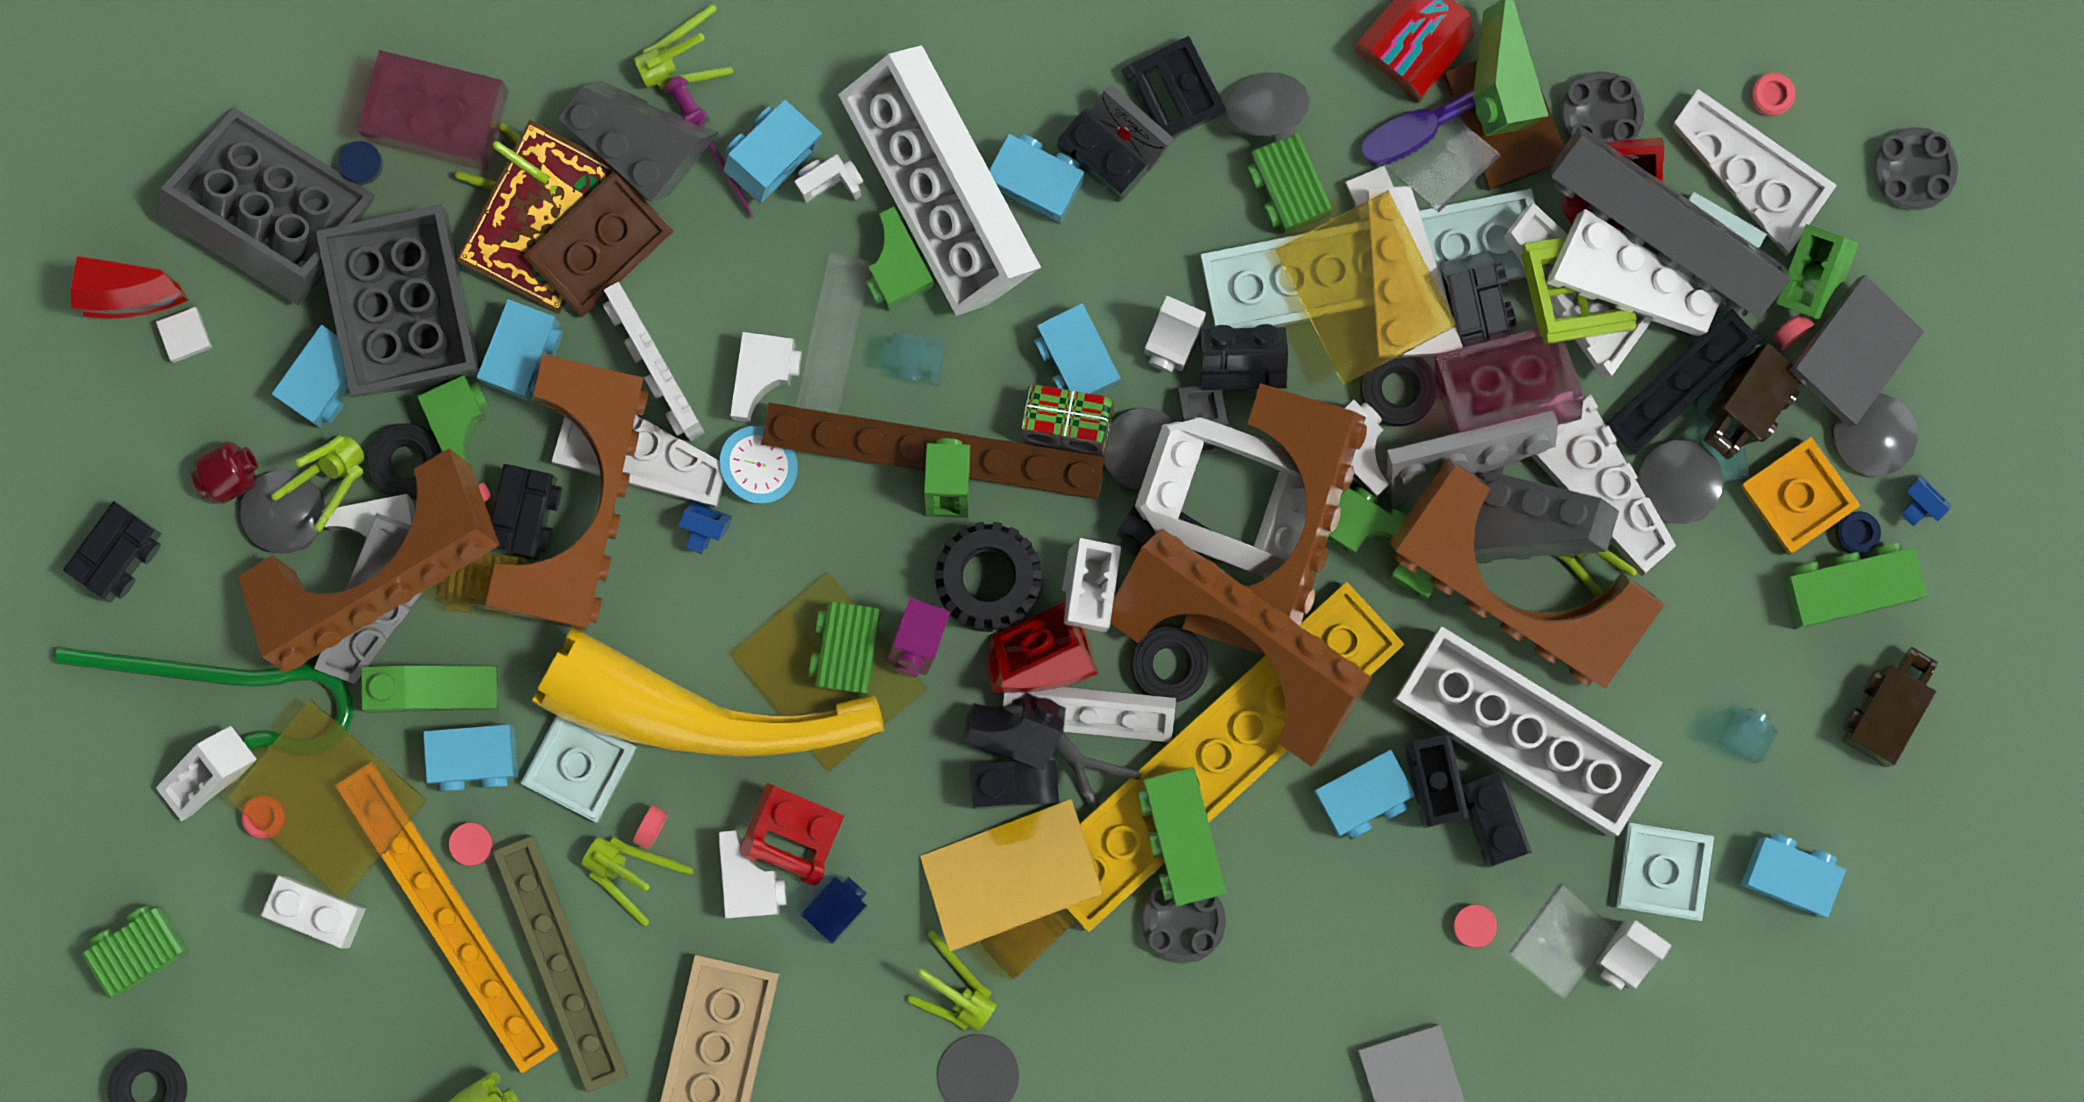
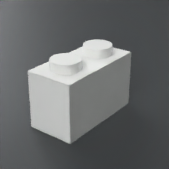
(313, 912)

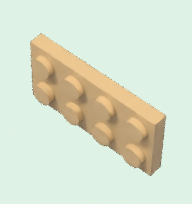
(720, 1033)

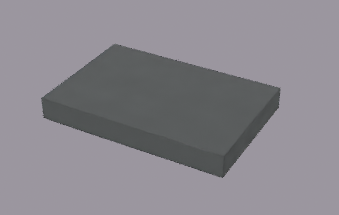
(1856, 351)

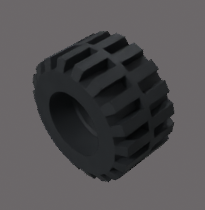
(985, 539)

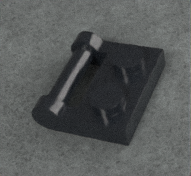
(1186, 83)

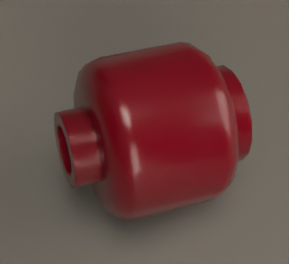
(224, 472)

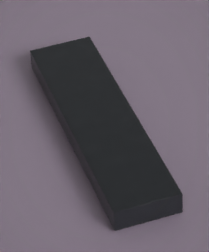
(1683, 382)

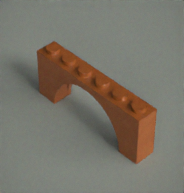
(604, 410)
(1323, 446)
(445, 535)
(1587, 637)
(1315, 679)

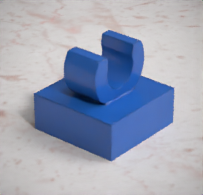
(1925, 501)
(704, 524)

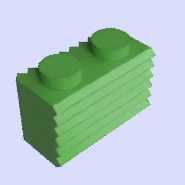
(1289, 184)
(846, 648)
(135, 951)

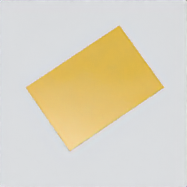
(1011, 875)

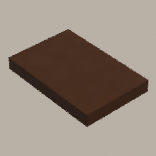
(1520, 151)
(598, 242)

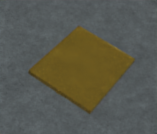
(1366, 287)
(781, 659)
(327, 799)

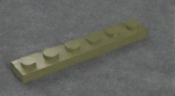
(560, 963)

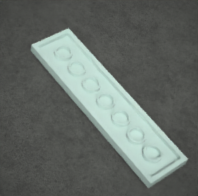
(1252, 287)

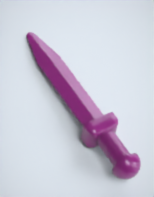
(698, 116)

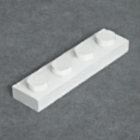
(1110, 712)

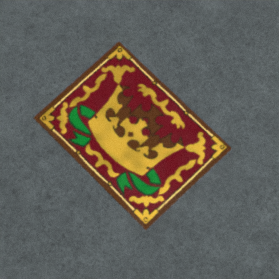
(524, 210)

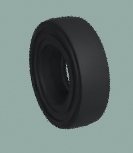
(1406, 413)
(383, 449)
(1175, 638)
(147, 1061)

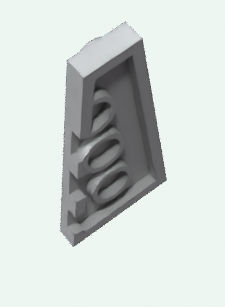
(1477, 450)
(363, 645)

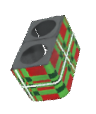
(1067, 419)

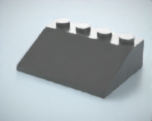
(260, 203)
(398, 302)

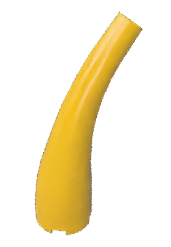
(631, 702)

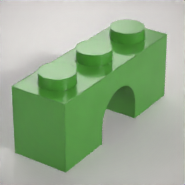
(1364, 519)

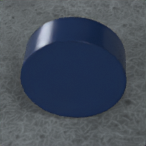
(360, 162)
(1858, 532)

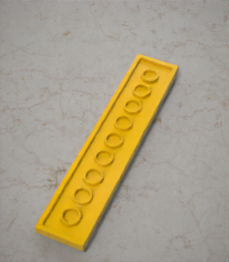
(1228, 748)

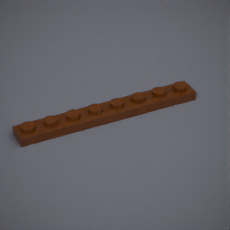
(907, 448)

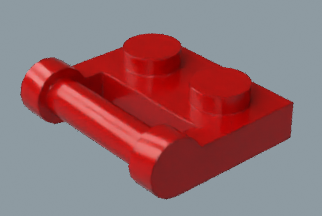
(796, 820)

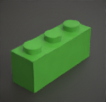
(1854, 585)
(1182, 837)

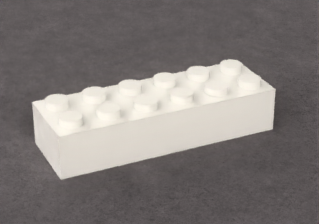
(939, 180)
(1527, 732)

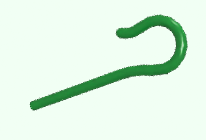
(216, 675)

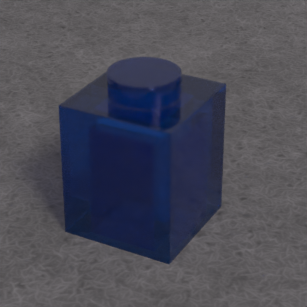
(836, 908)

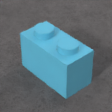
(771, 150)
(1036, 177)
(517, 349)
(1076, 353)
(316, 380)
(470, 756)
(1364, 794)
(1793, 875)

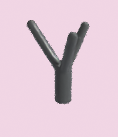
(1079, 762)

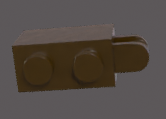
(1751, 401)
(1891, 709)

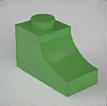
(900, 269)
(1817, 270)
(454, 413)
(947, 479)

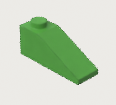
(1505, 78)
(428, 688)

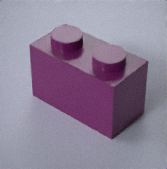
(917, 638)

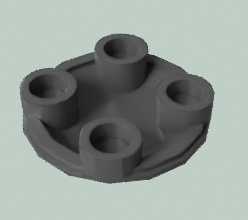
(1267, 105)
(1603, 106)
(1916, 168)
(1880, 440)
(1132, 445)
(1681, 481)
(283, 523)
(1183, 931)

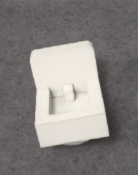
(821, 176)

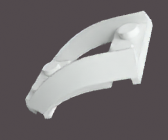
(1170, 478)

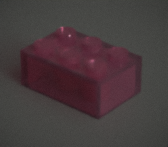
(433, 110)
(1507, 382)

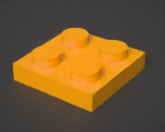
(1800, 496)

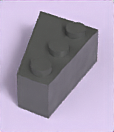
(636, 138)
(1538, 520)

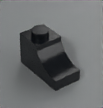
(1020, 731)
(1013, 785)

